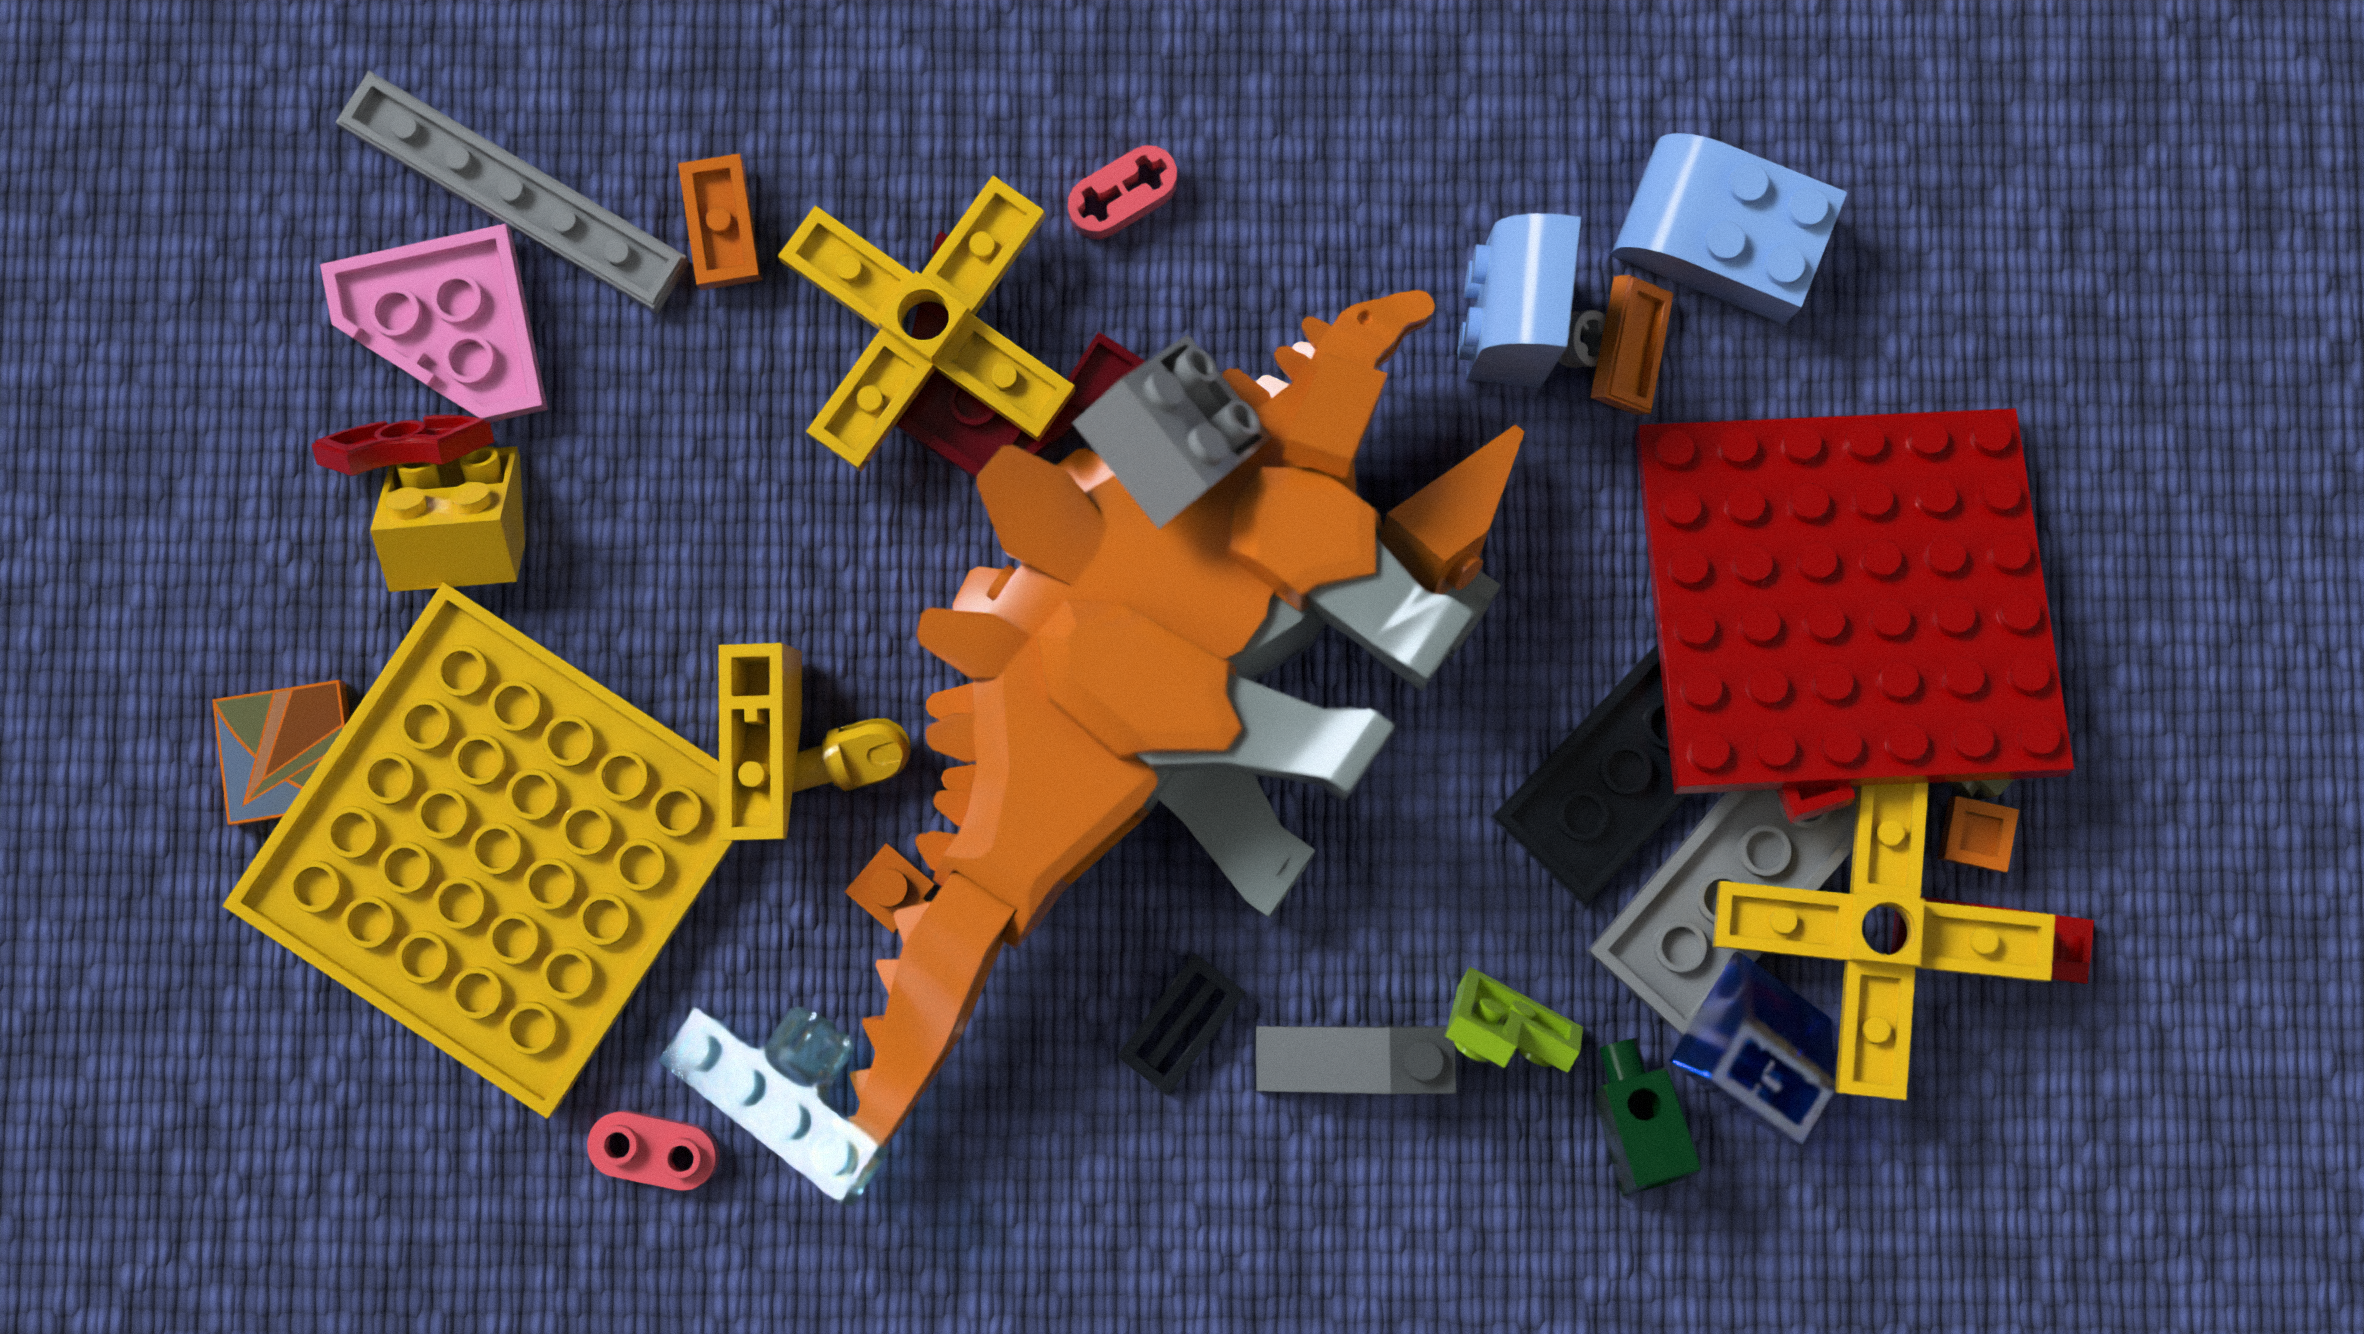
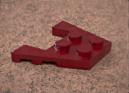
(969, 431)

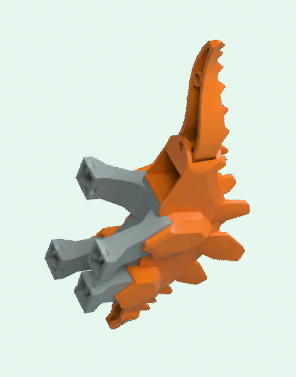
(1128, 680)

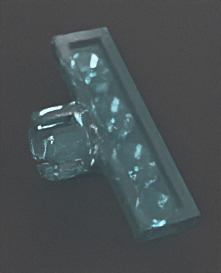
(782, 1094)

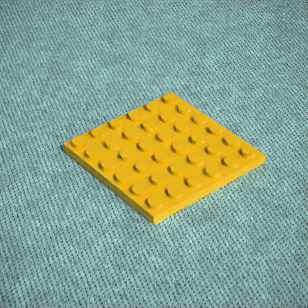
(491, 851)

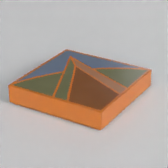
(274, 744)

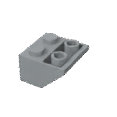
(1172, 430)

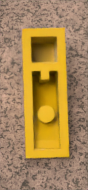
(758, 738)

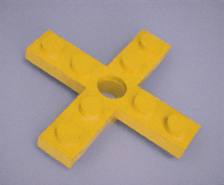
(967, 349)
(1876, 985)

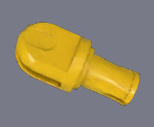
(854, 756)

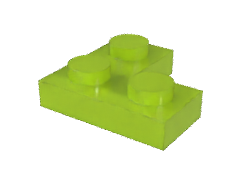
(1495, 1020)

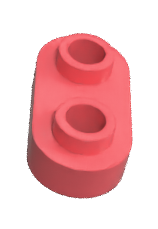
(652, 1148)

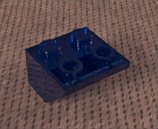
(1761, 1050)

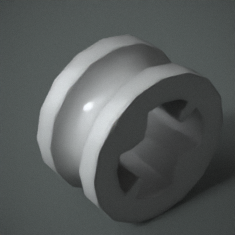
(1591, 326)

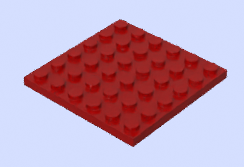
(1850, 602)

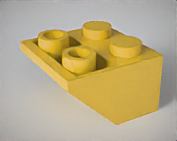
(451, 521)

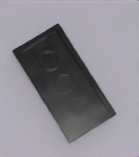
(1599, 788)

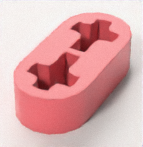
(1114, 180)

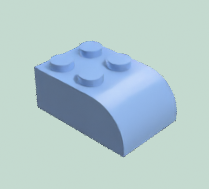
(1729, 224)
(1521, 299)

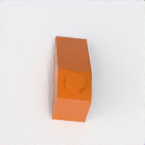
(1446, 523)

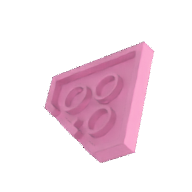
(446, 316)

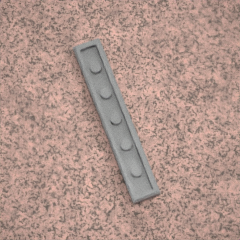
(513, 192)

